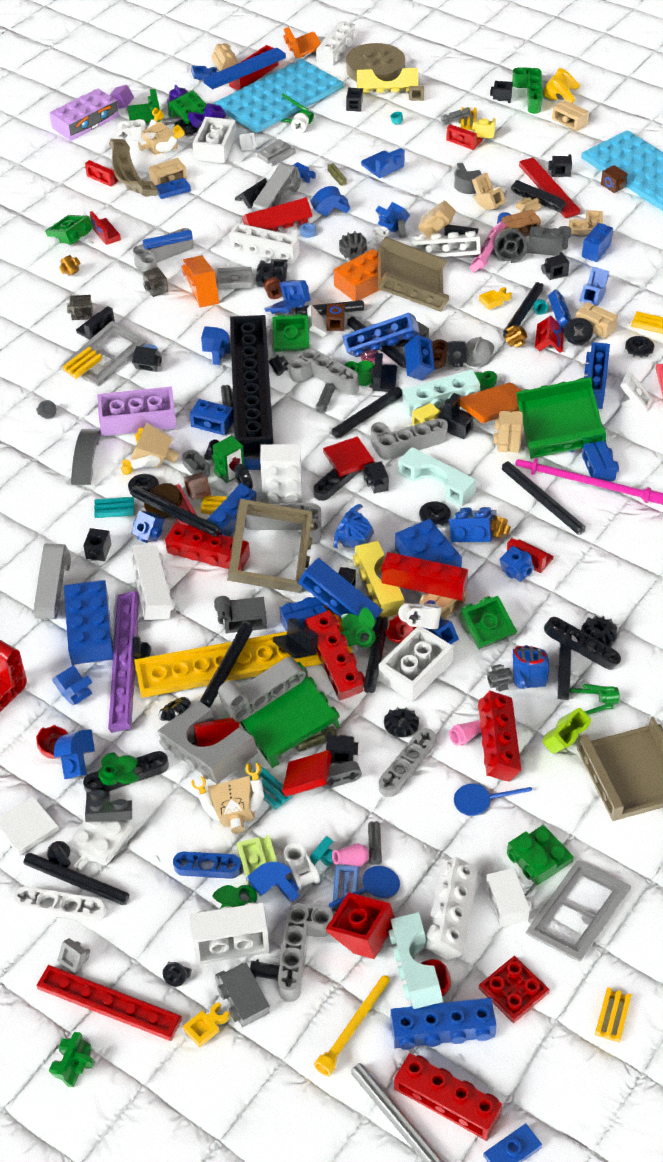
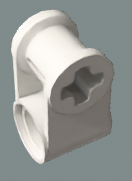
(132, 129)
(420, 615)
(302, 869)

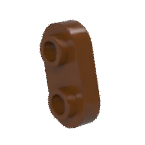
(440, 353)

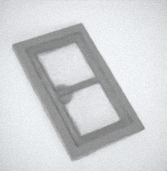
(116, 347)
(578, 910)

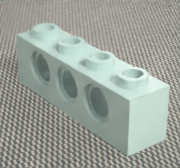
(440, 390)

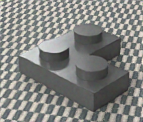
(101, 809)

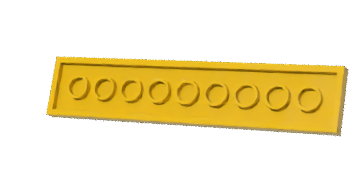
(197, 666)

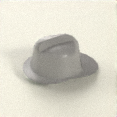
(479, 351)

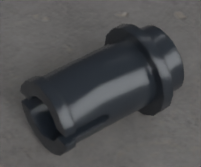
(264, 970)

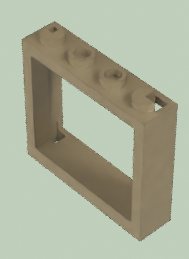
(278, 513)

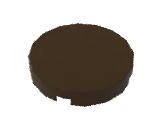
(167, 492)

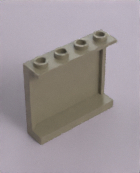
(411, 274)
(626, 769)

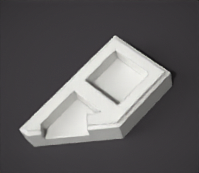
(316, 322)

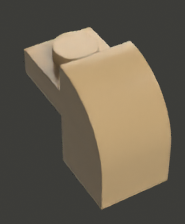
(486, 195)

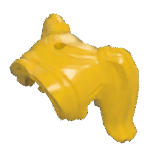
(560, 84)

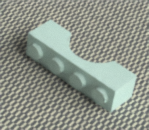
(418, 465)
(421, 979)

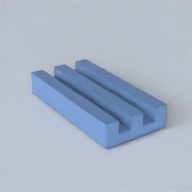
(347, 869)

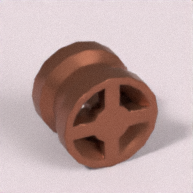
(273, 288)

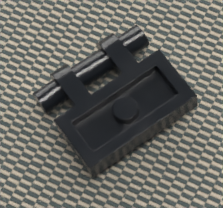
(276, 268)

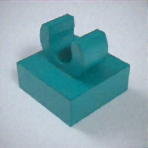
(322, 852)

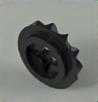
(187, 130)
(578, 323)
(632, 346)
(243, 476)
(143, 480)
(437, 508)
(174, 708)
(407, 727)

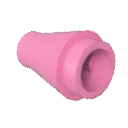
(463, 733)
(352, 855)

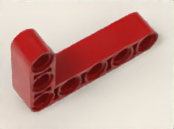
(11, 674)

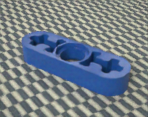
(559, 308)
(200, 857)

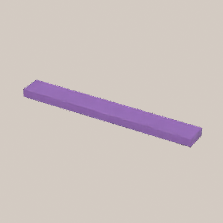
(123, 663)

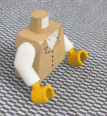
(158, 136)
(150, 450)
(233, 800)

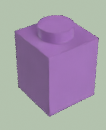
(122, 95)

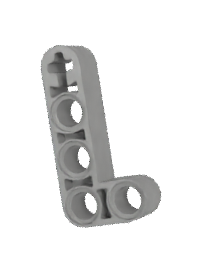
(283, 179)
(148, 258)
(323, 367)
(397, 443)
(261, 523)
(53, 563)
(261, 690)
(297, 951)

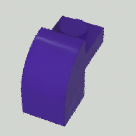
(211, 110)

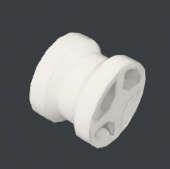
(299, 118)
(378, 235)

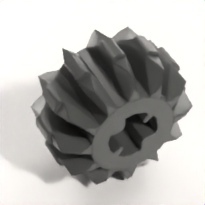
(352, 245)

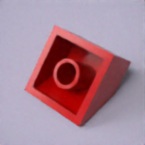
(361, 924)

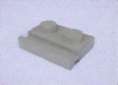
(276, 152)
(234, 277)

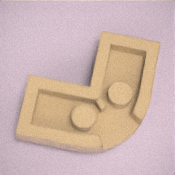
(584, 227)

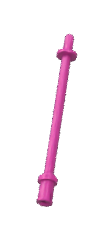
(645, 494)

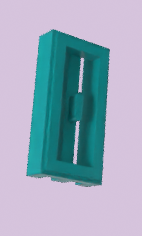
(117, 505)
(276, 784)

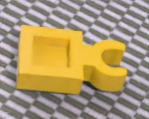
(494, 299)
(203, 1026)

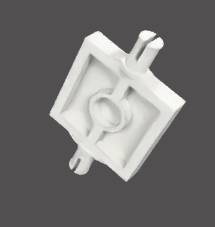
(98, 841)

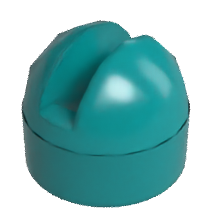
(396, 117)
(542, 307)

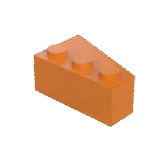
(201, 280)

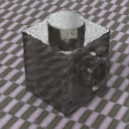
(155, 282)
(80, 307)

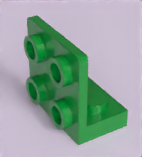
(184, 104)
(144, 111)

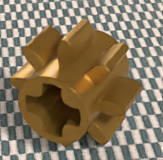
(69, 265)
(516, 336)
(499, 527)

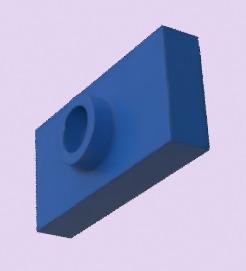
(173, 188)
(514, 1147)

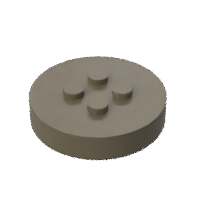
(382, 58)

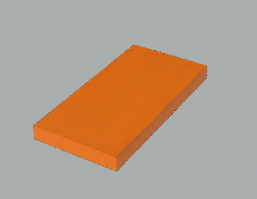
(489, 402)

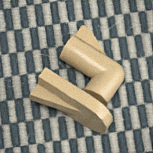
(527, 204)

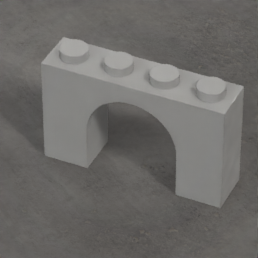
(212, 761)

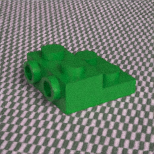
(70, 228)
(290, 333)
(487, 621)
(539, 854)

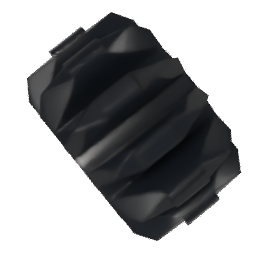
(600, 629)

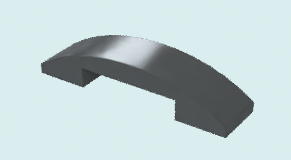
(84, 455)

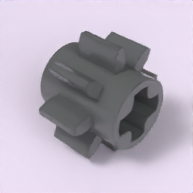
(499, 677)

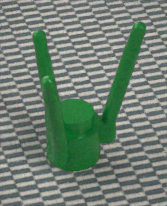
(309, 114)
(607, 694)

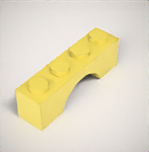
(369, 82)
(369, 559)

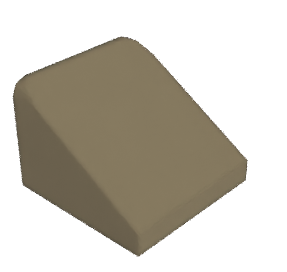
(416, 93)

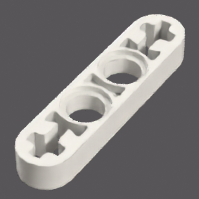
(61, 900)

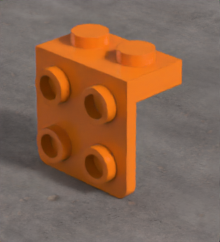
(301, 45)

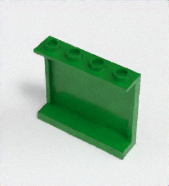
(560, 417)
(290, 720)

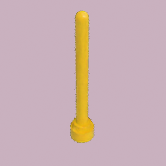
(327, 1062)

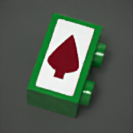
(226, 456)

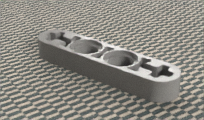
(409, 763)

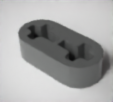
(199, 462)
(343, 774)

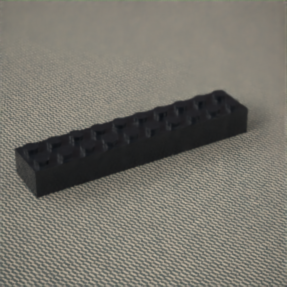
(251, 383)

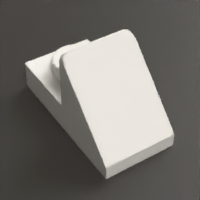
(635, 393)

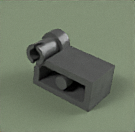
(548, 240)
(241, 611)
(243, 994)

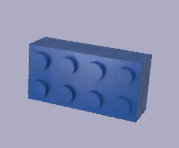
(88, 622)

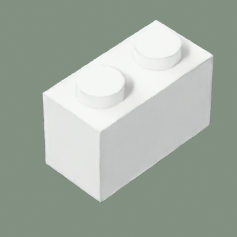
(508, 897)

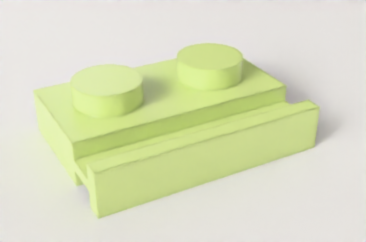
(255, 853)

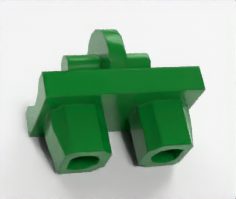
(75, 1059)

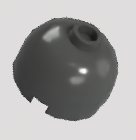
(510, 245)

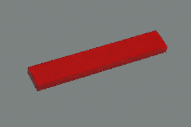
(547, 184)
(109, 1002)

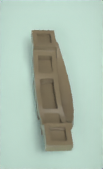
(125, 171)

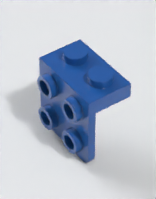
(384, 162)
(295, 295)
(472, 525)

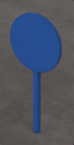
(475, 799)
(378, 882)

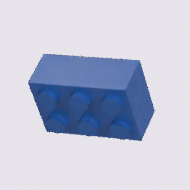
(427, 543)

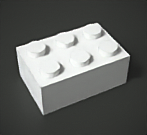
(214, 139)
(281, 473)
(415, 663)
(229, 933)

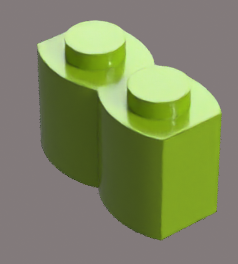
(566, 731)

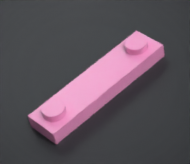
(486, 248)

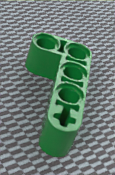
(532, 80)

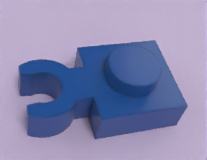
(201, 72)
(304, 172)

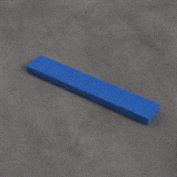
(244, 68)

